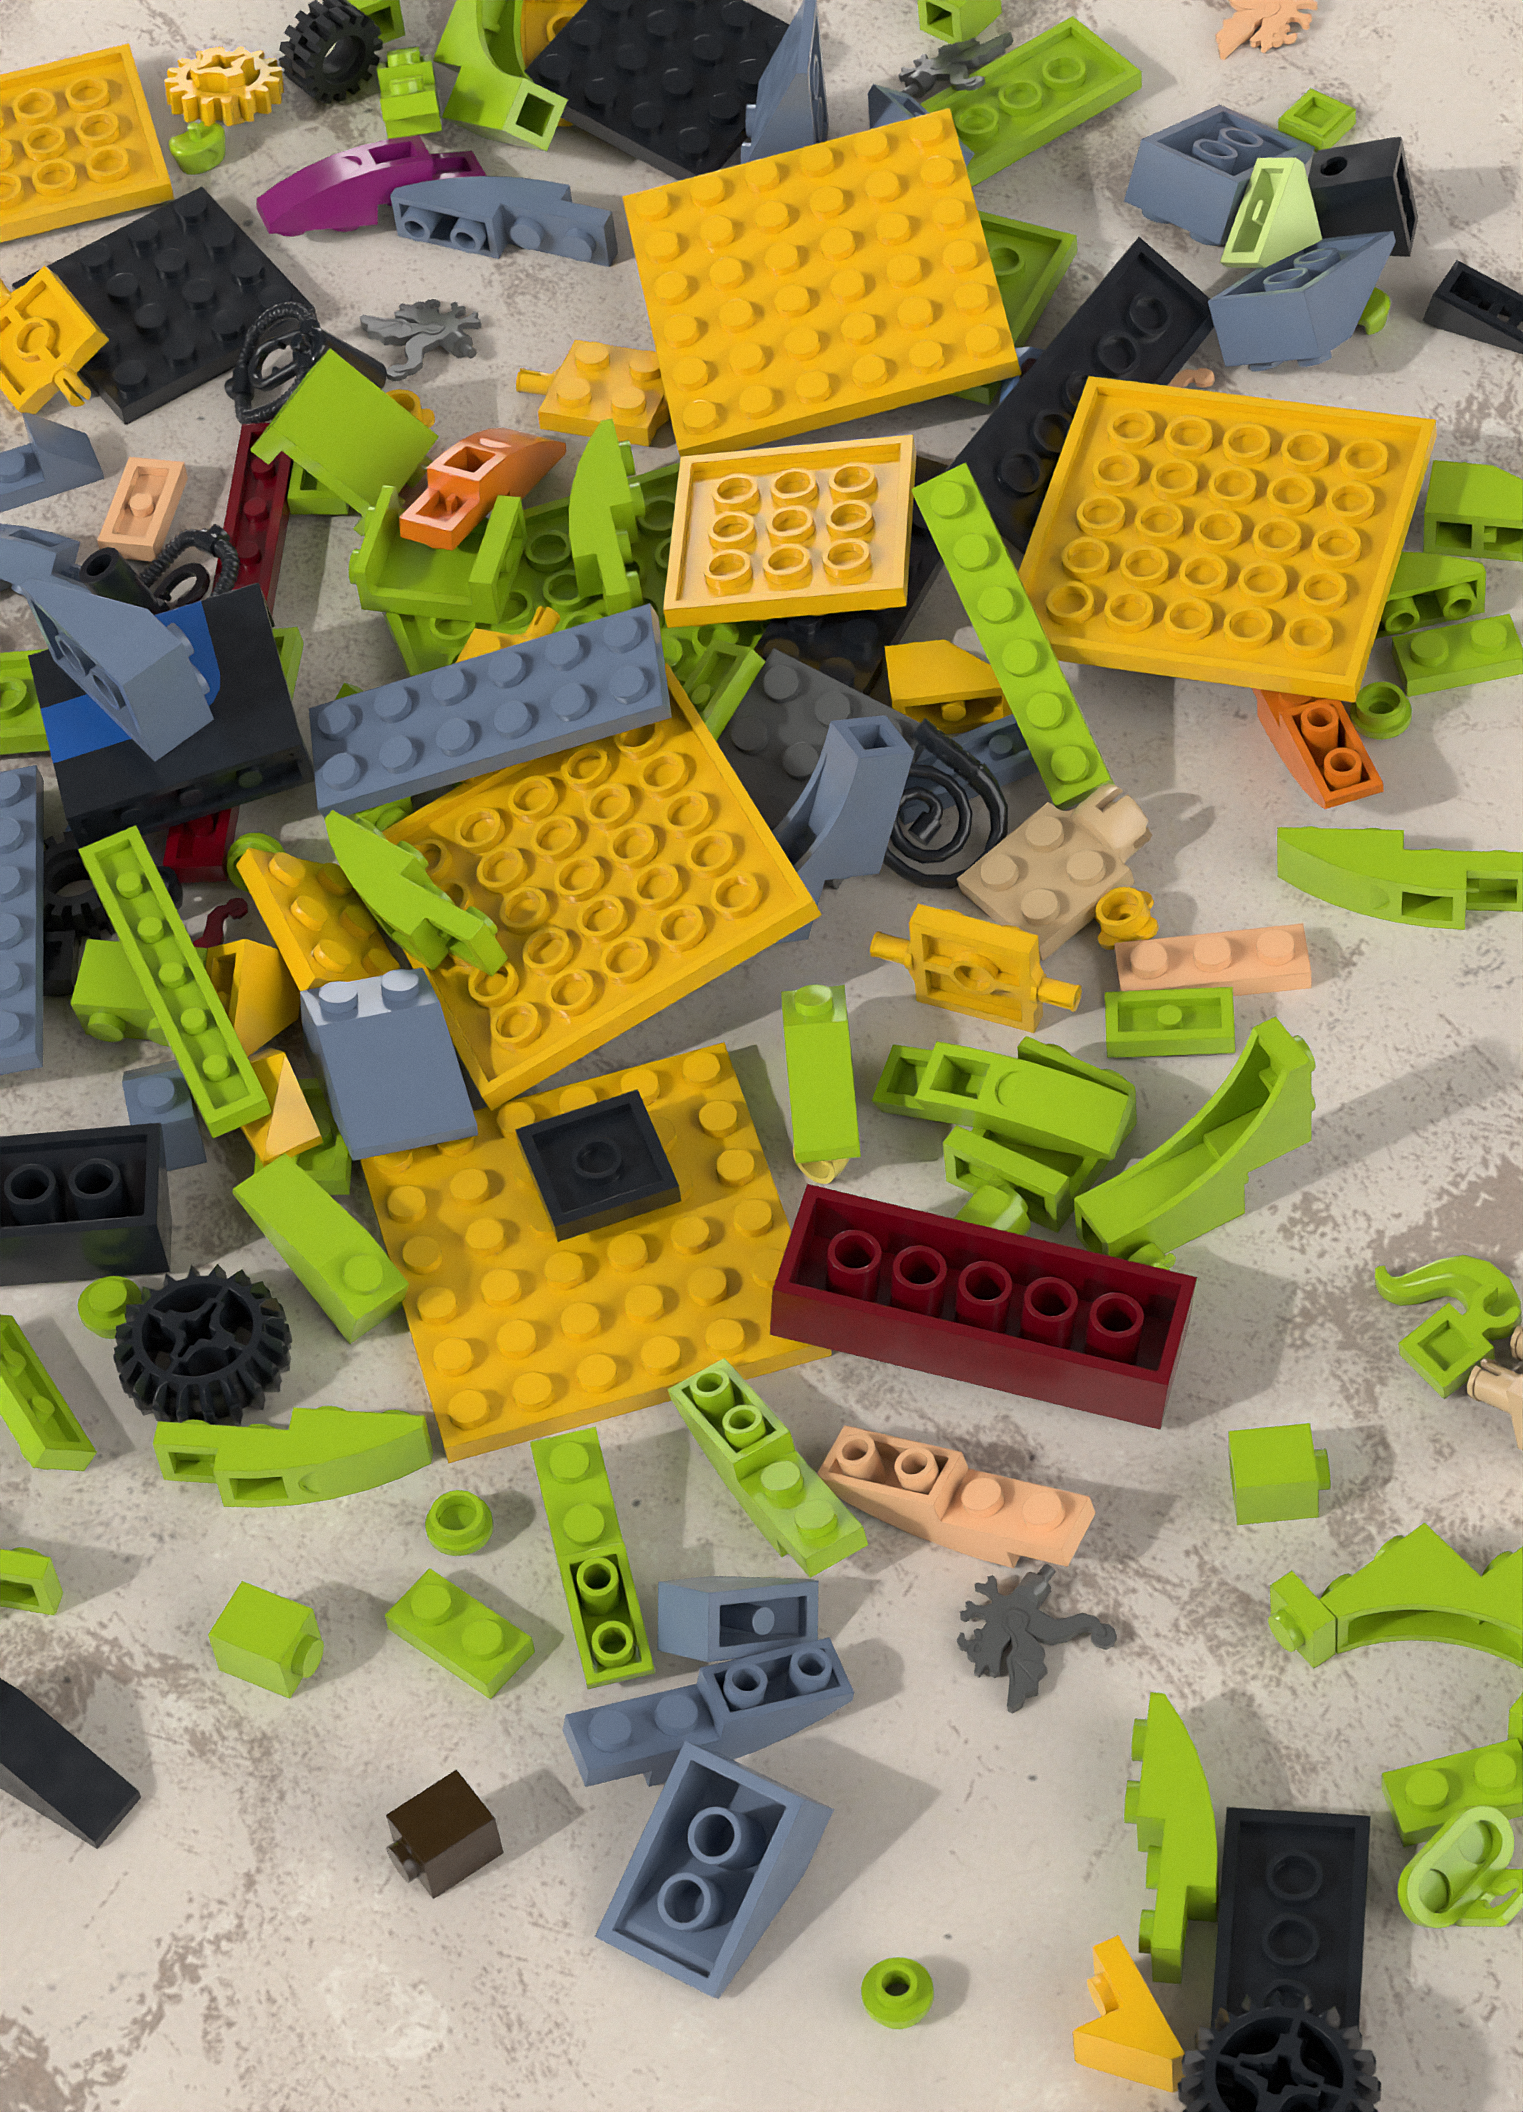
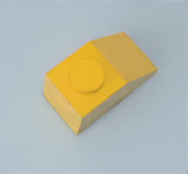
(944, 686)
(253, 990)

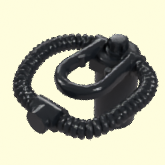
(308, 346)
(111, 577)

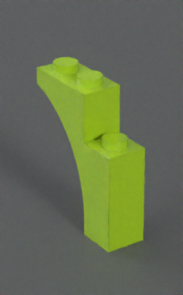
(488, 94)
(1202, 1169)
(1429, 1593)

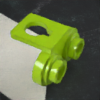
(1463, 1873)

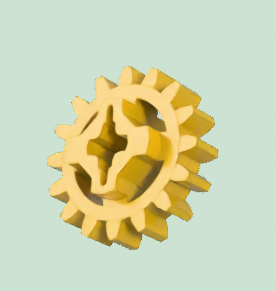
(224, 86)

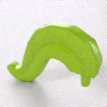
(1448, 1277)

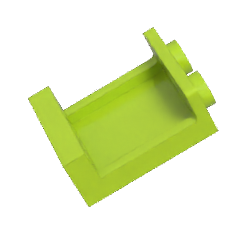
(348, 435)
(433, 582)
(1041, 1176)

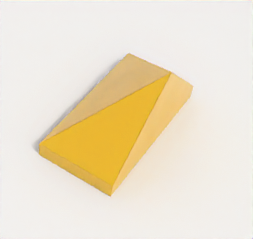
(291, 1123)

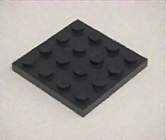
(662, 76)
(172, 301)

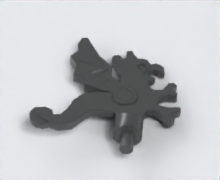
(953, 65)
(421, 331)
(1019, 1622)

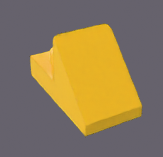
(1132, 2032)

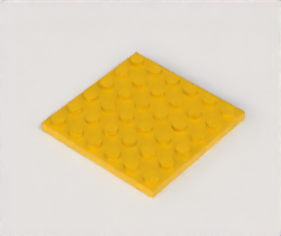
(819, 286)
(1224, 536)
(611, 888)
(587, 1328)

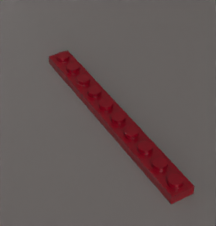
(257, 527)

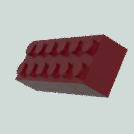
(982, 1306)

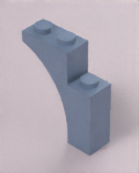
(847, 806)

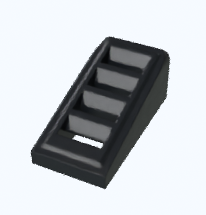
(1458, 303)

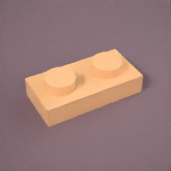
(143, 507)

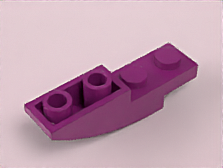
(351, 184)

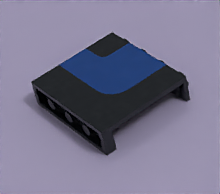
(233, 760)

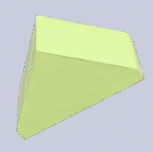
(1273, 217)

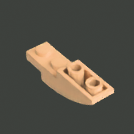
(945, 1502)

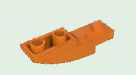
(469, 479)
(1318, 746)

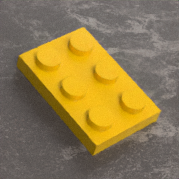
(315, 919)

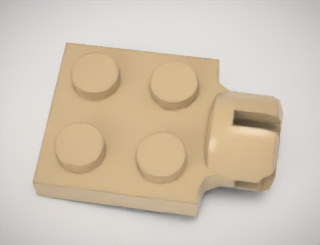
(1059, 866)

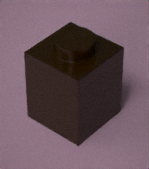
(443, 1835)

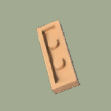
(1241, 959)

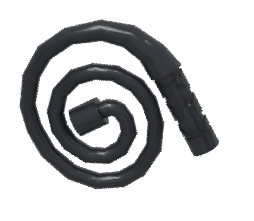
(928, 824)

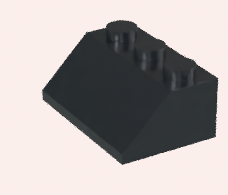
(84, 1204)

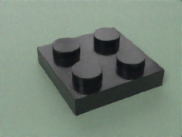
(598, 1165)

